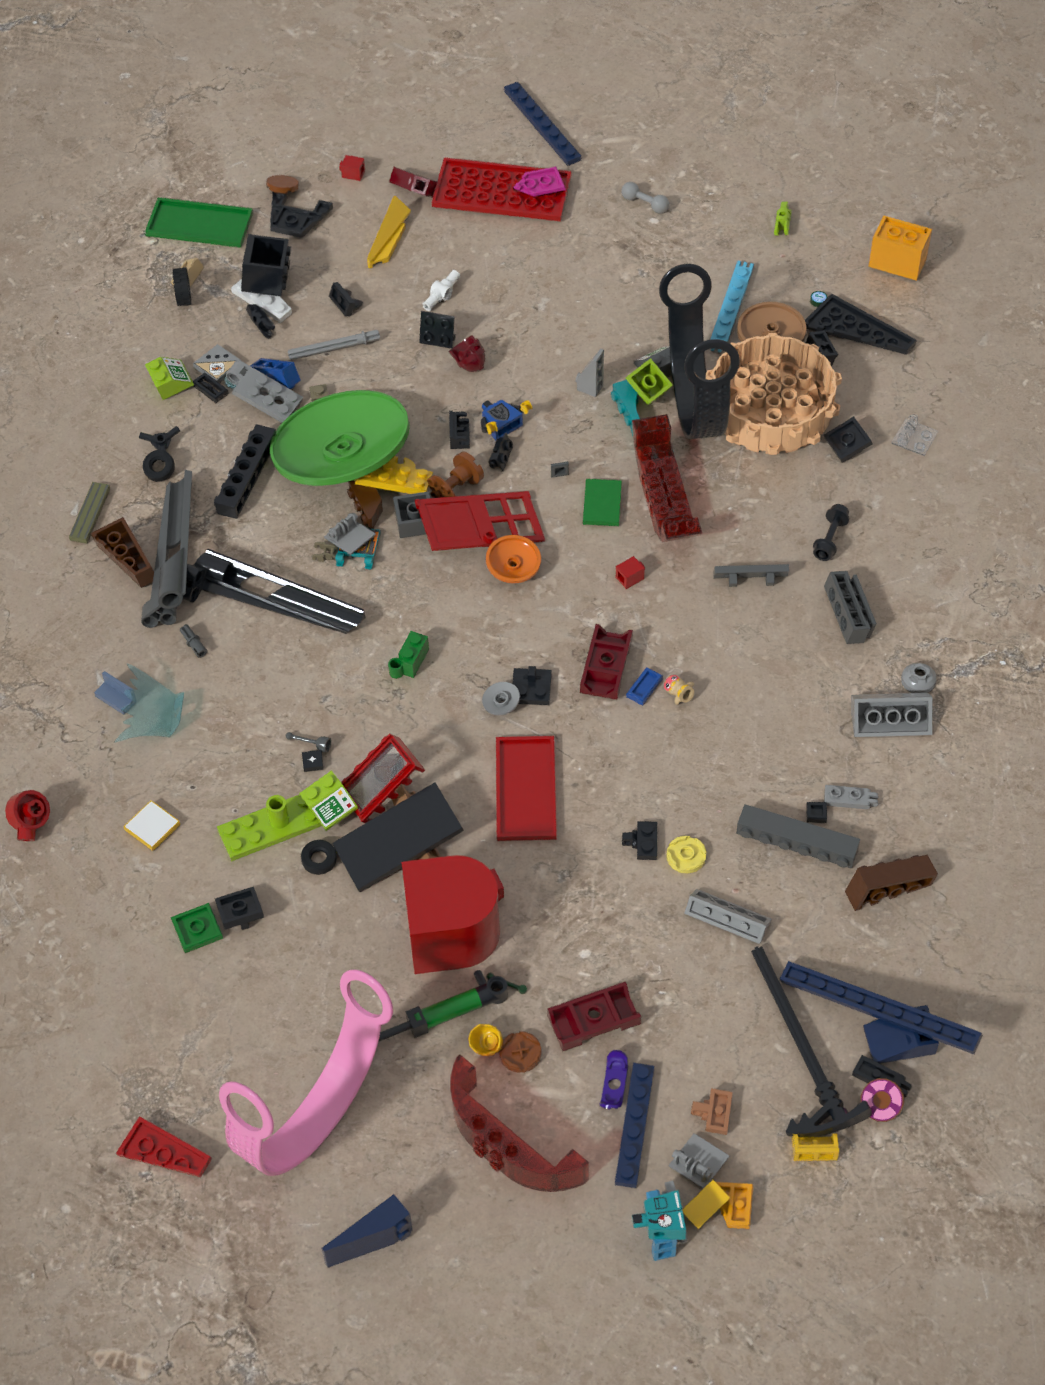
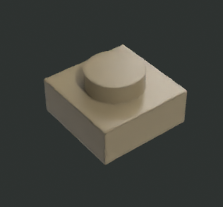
(318, 391)

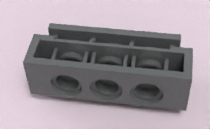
(850, 608)

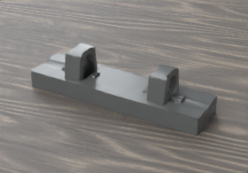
(751, 571)

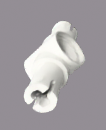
(441, 290)

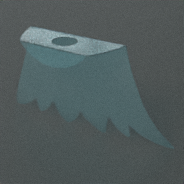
(153, 708)

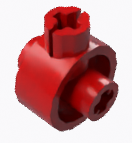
(26, 813)

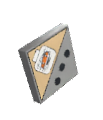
(216, 363)

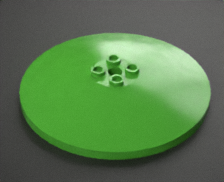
(339, 437)

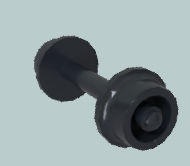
(837, 516)

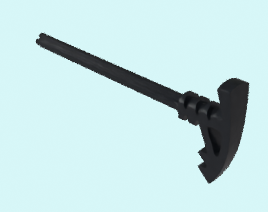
(824, 1089)

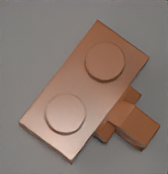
(714, 1111)

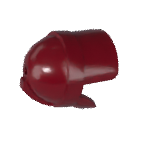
(469, 354)

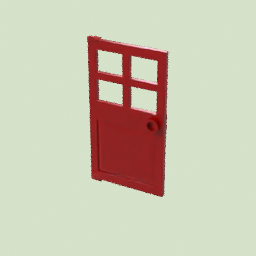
(466, 523)

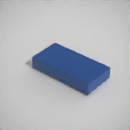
(644, 686)

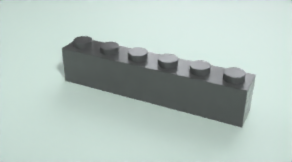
(798, 836)

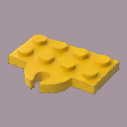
(397, 477)

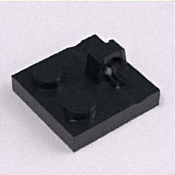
(847, 439)
(533, 685)
(239, 908)

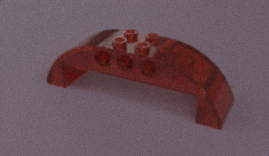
(502, 1146)

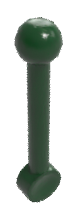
(522, 988)

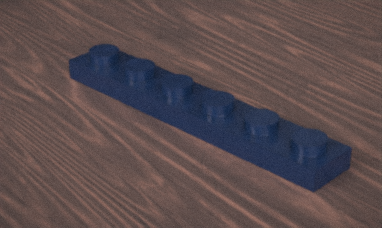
(634, 1125)

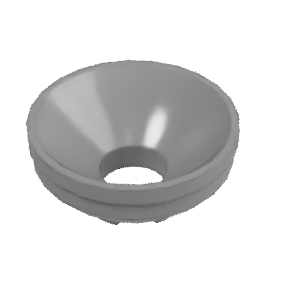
(916, 683)

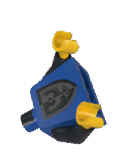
(502, 417)

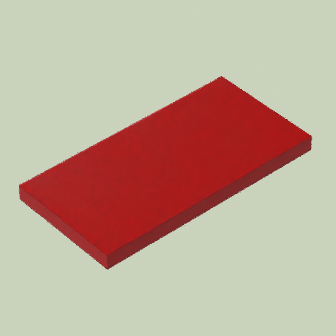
(525, 788)

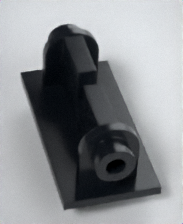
(501, 452)

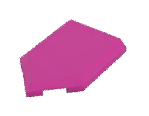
(541, 182)

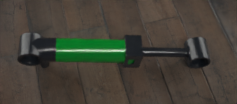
(422, 1019)

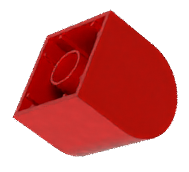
(450, 912)

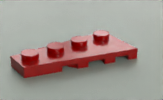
(159, 1148)

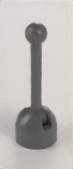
(322, 743)

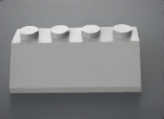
(891, 714)

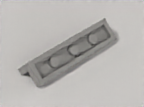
(727, 916)

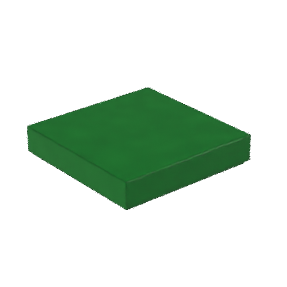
(197, 928)

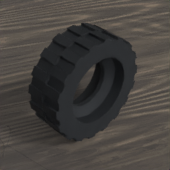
(182, 286)

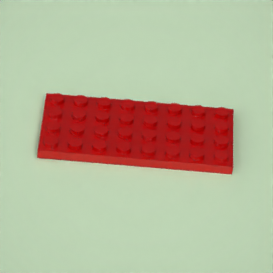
(491, 190)

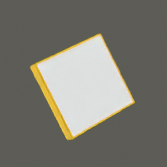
(151, 825)

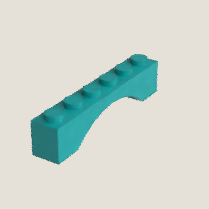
(627, 401)

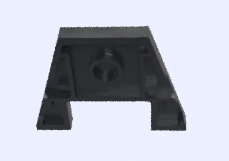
(294, 220)

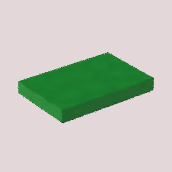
(602, 502)

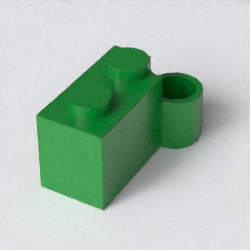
(410, 656)

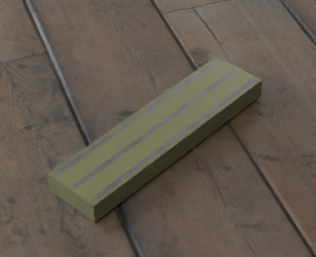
(89, 512)

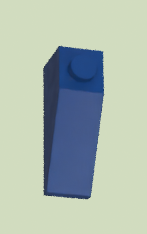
(280, 371)

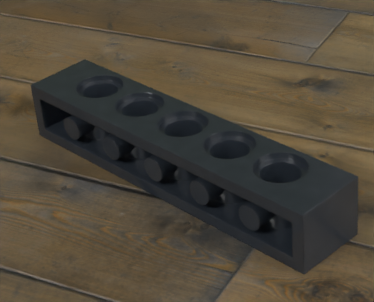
(245, 472)

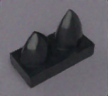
(343, 300)

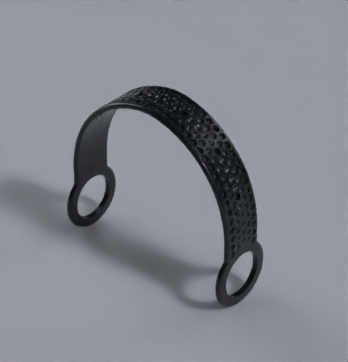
(700, 402)

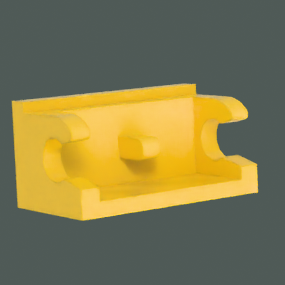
(815, 1148)
(705, 1204)

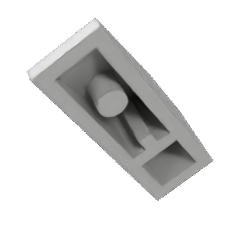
(591, 378)

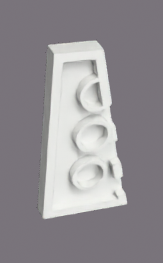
(272, 305)

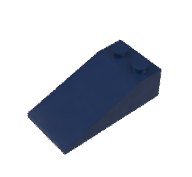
(374, 1231)

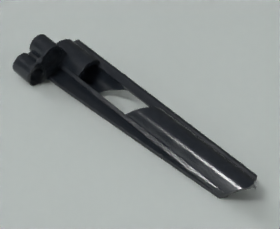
(224, 575)

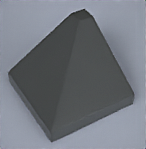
(559, 469)

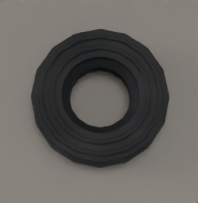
(162, 475)
(315, 846)

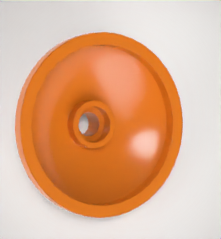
(513, 551)

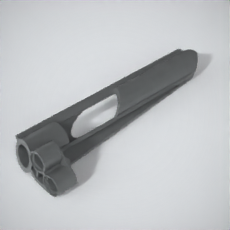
(171, 573)

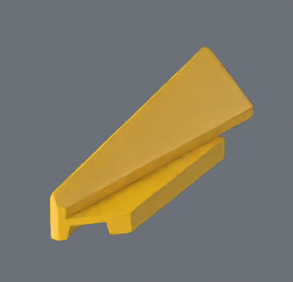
(389, 232)

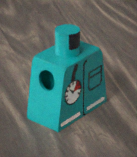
(662, 1217)

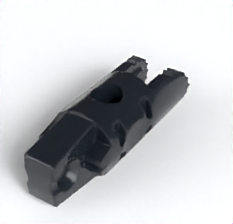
(261, 320)

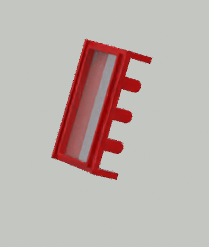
(380, 776)

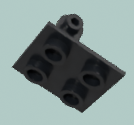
(437, 329)

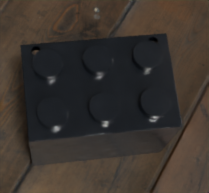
(265, 265)

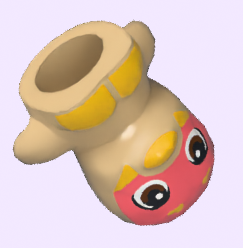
(676, 686)

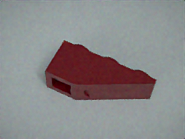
(413, 182)

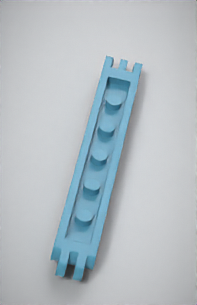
(732, 302)

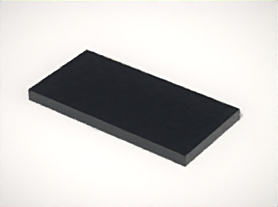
(397, 836)

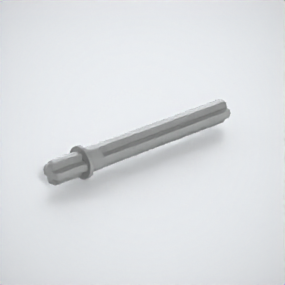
(334, 344)

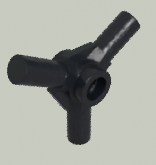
(162, 440)

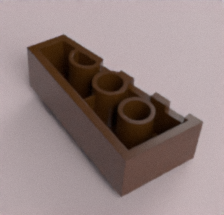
(123, 549)
(890, 880)

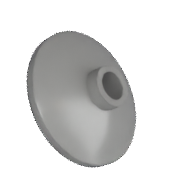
(501, 692)

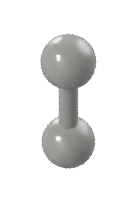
(631, 191)

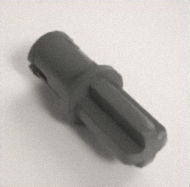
(193, 641)

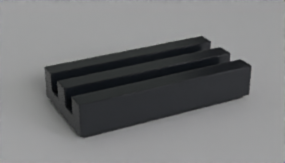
(207, 389)

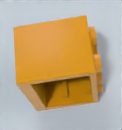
(900, 247)

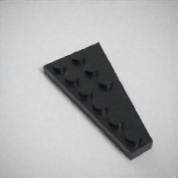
(851, 323)

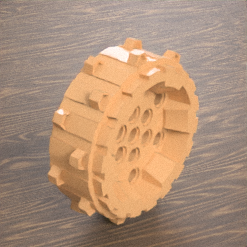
(778, 394)

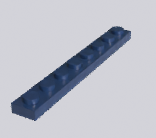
(542, 123)

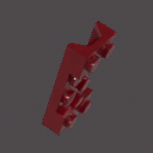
(604, 677)
(574, 1024)

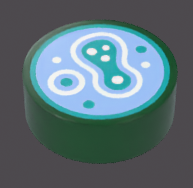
(817, 298)

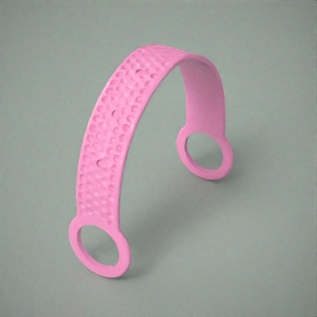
(325, 1101)

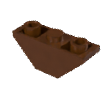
(367, 502)

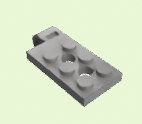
(250, 383)

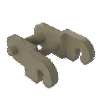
(325, 556)

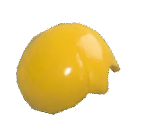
(485, 1039)

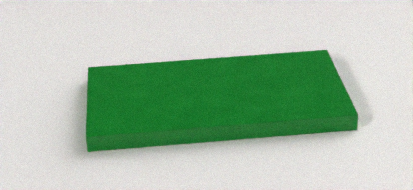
(199, 222)

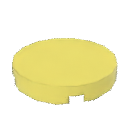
(686, 854)

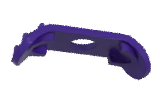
(615, 1069)

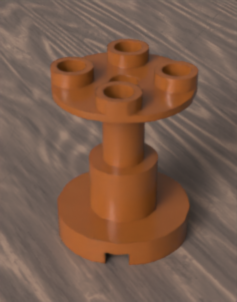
(464, 471)

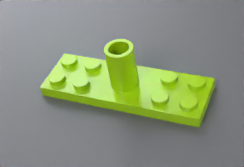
(267, 826)

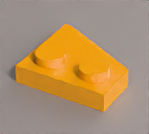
(739, 1206)

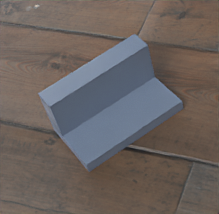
(113, 693)

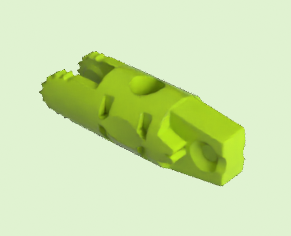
(783, 219)

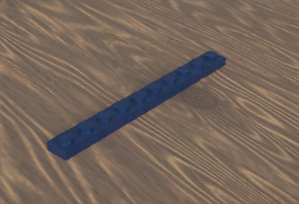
(882, 1007)

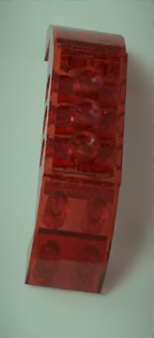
(662, 480)

